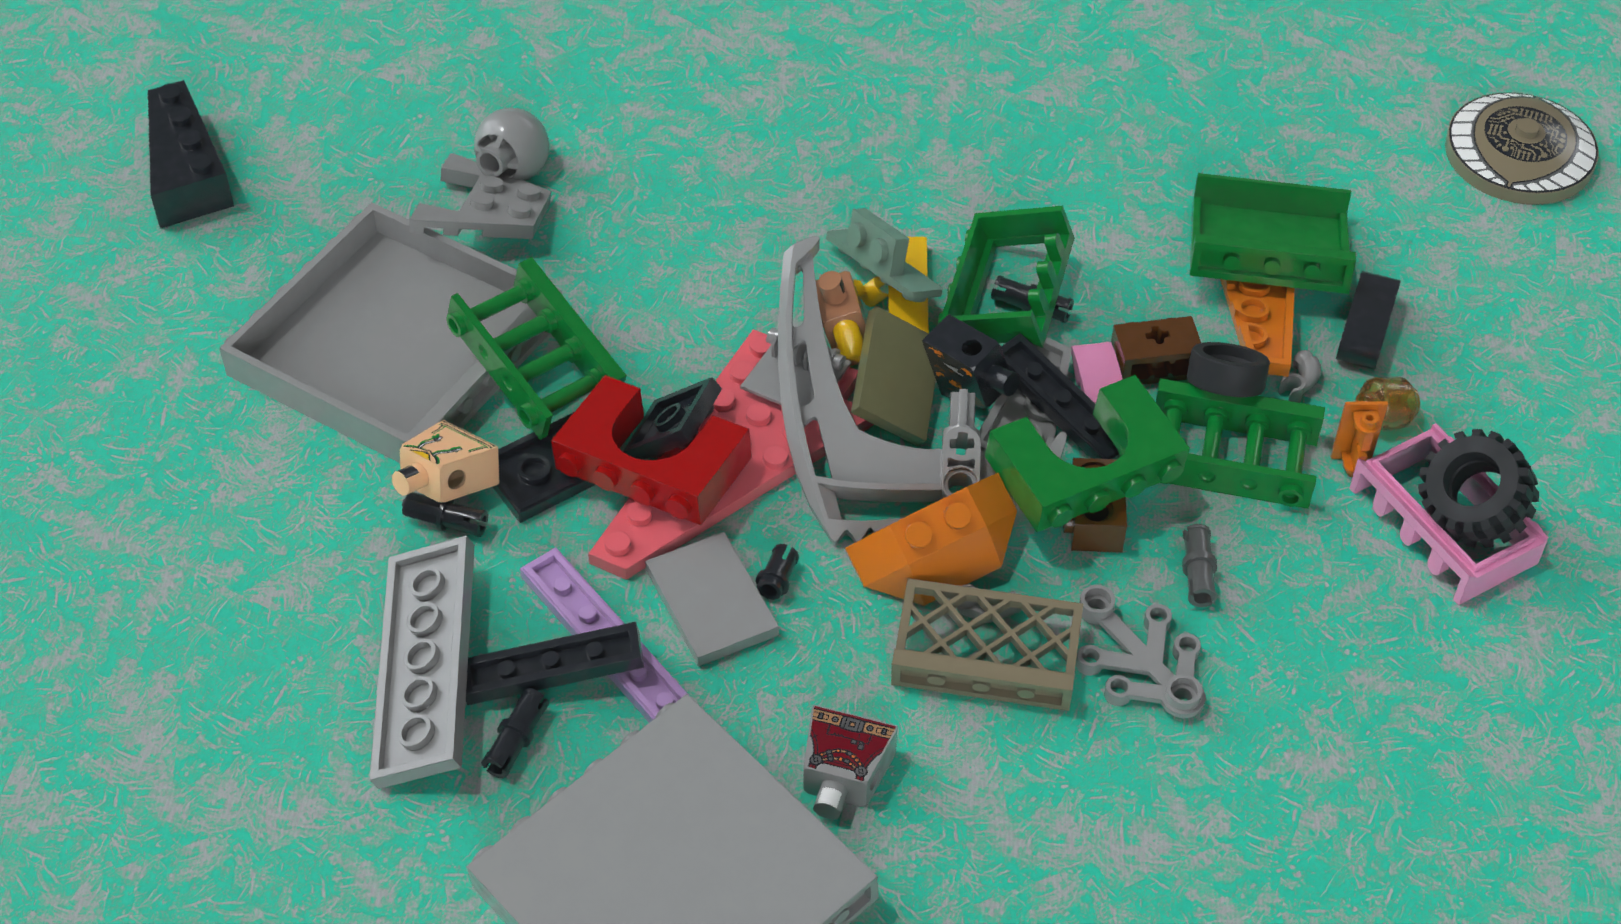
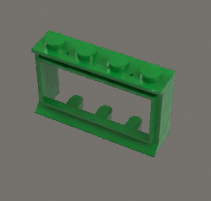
(1011, 228)

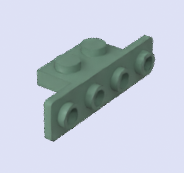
(883, 252)

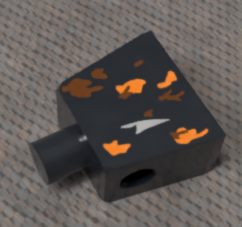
(969, 361)

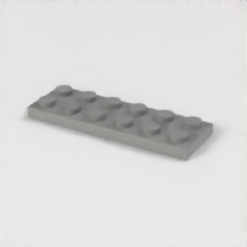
(423, 663)

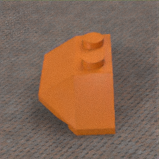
(940, 543)

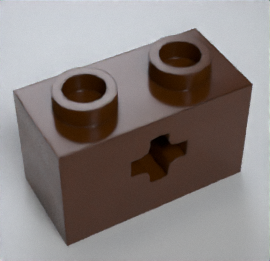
(1155, 348)

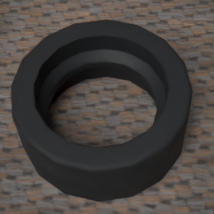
(1228, 369)

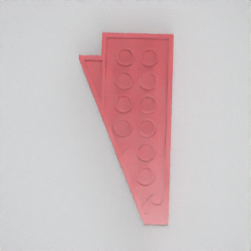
(647, 532)

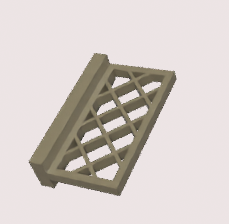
(991, 677)

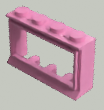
(1417, 523)

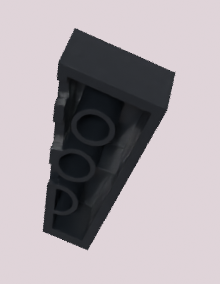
(184, 165)

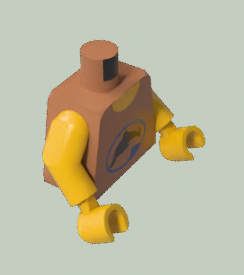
(843, 310)

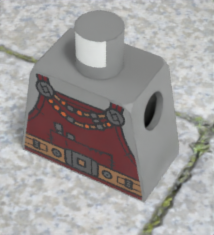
(845, 759)

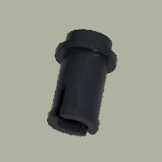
(773, 580)

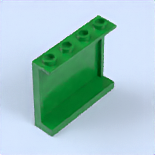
(1271, 233)

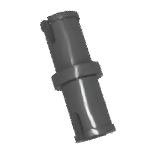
(1199, 565)

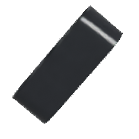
(1368, 319)

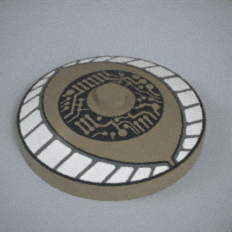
(1521, 148)

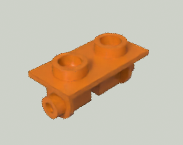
(1358, 432)

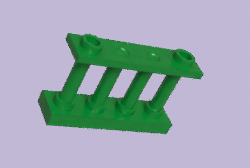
(553, 316)
(1259, 419)

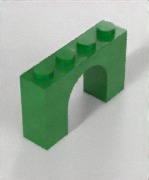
(1056, 491)

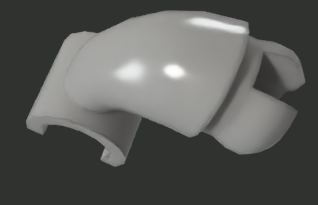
(1309, 370)

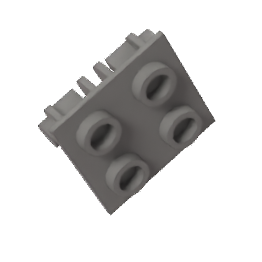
(765, 375)

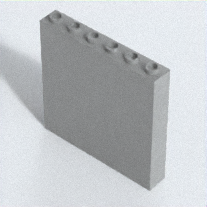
(367, 333)
(673, 834)

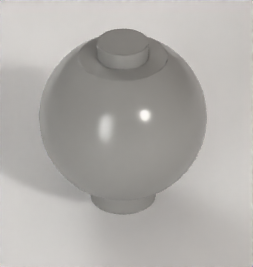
(511, 144)

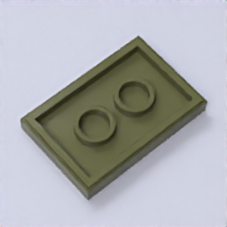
(894, 378)

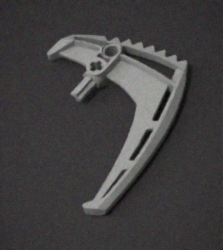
(860, 463)

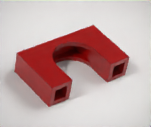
(680, 485)

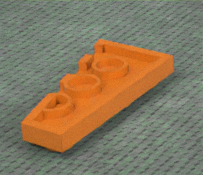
(1263, 320)

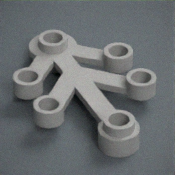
(1142, 658)

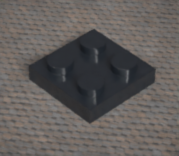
(673, 420)

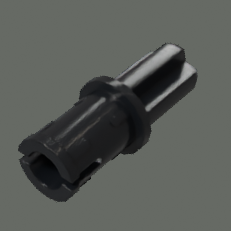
(444, 514)

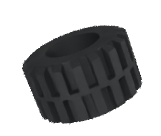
(1469, 457)

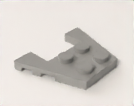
(495, 205)

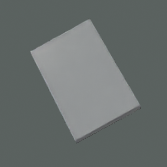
(711, 598)

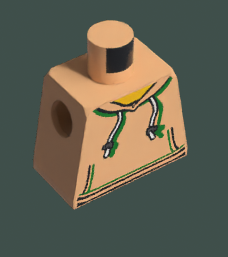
(446, 464)

